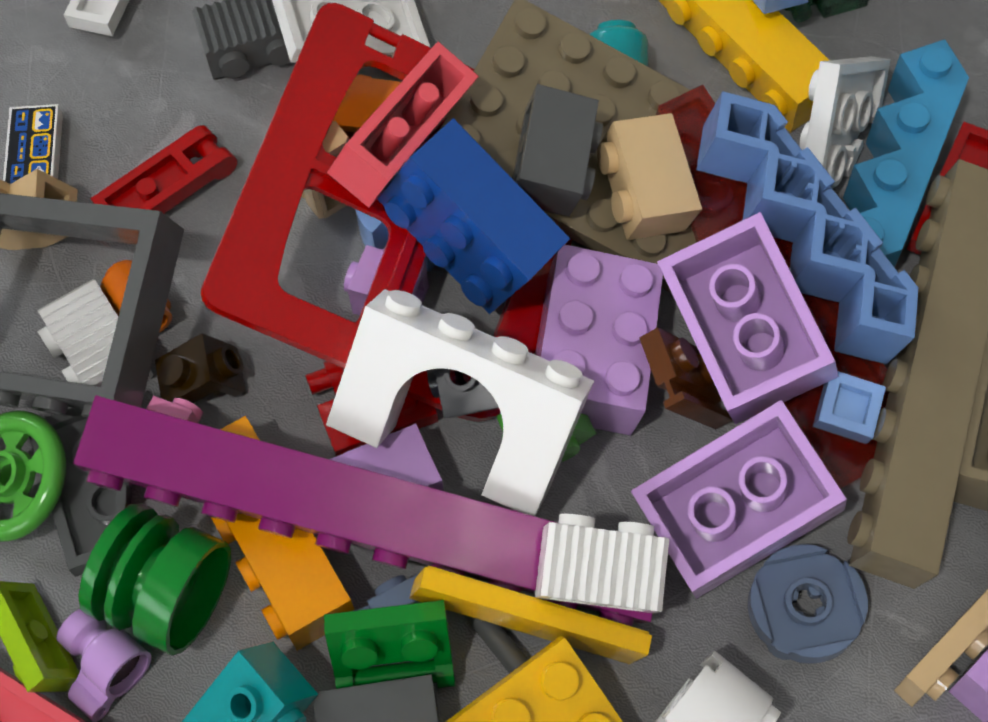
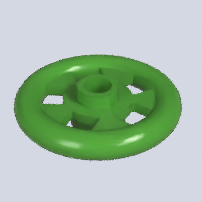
(19, 472)

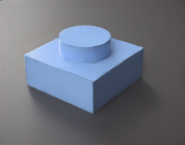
(849, 407)

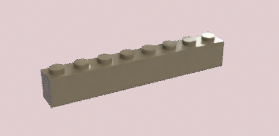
(929, 390)

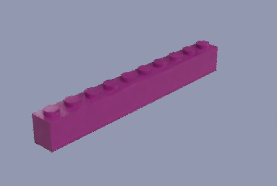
(314, 496)

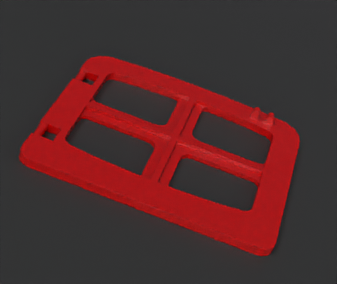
(292, 159)

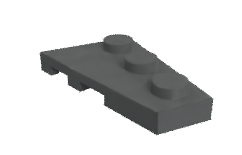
(83, 507)

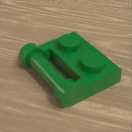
(390, 636)

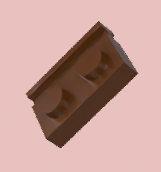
(682, 372)

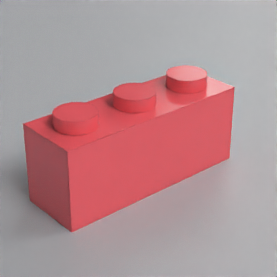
(402, 124)

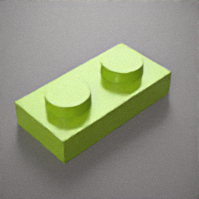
(32, 640)

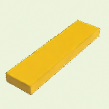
(531, 615)

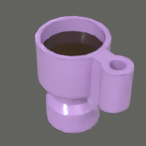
(109, 663)

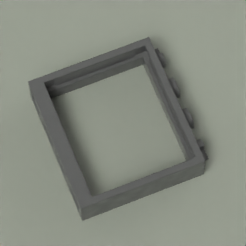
(142, 305)

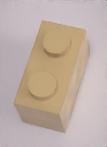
(648, 176)

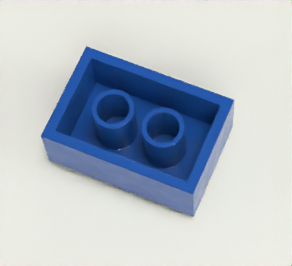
(471, 217)

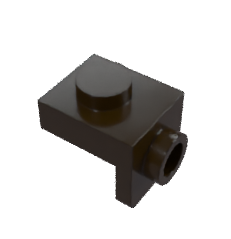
(200, 369)

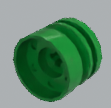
(154, 578)

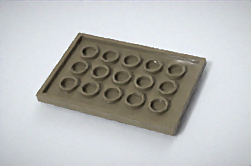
(546, 51)

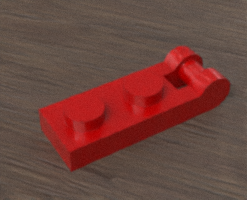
(170, 174)

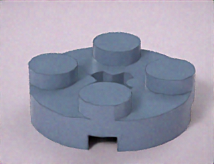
(789, 631)

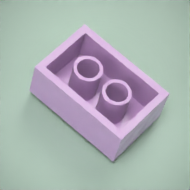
(748, 318)
(594, 320)
(740, 498)

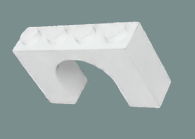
(535, 395)

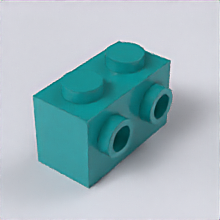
(255, 687)

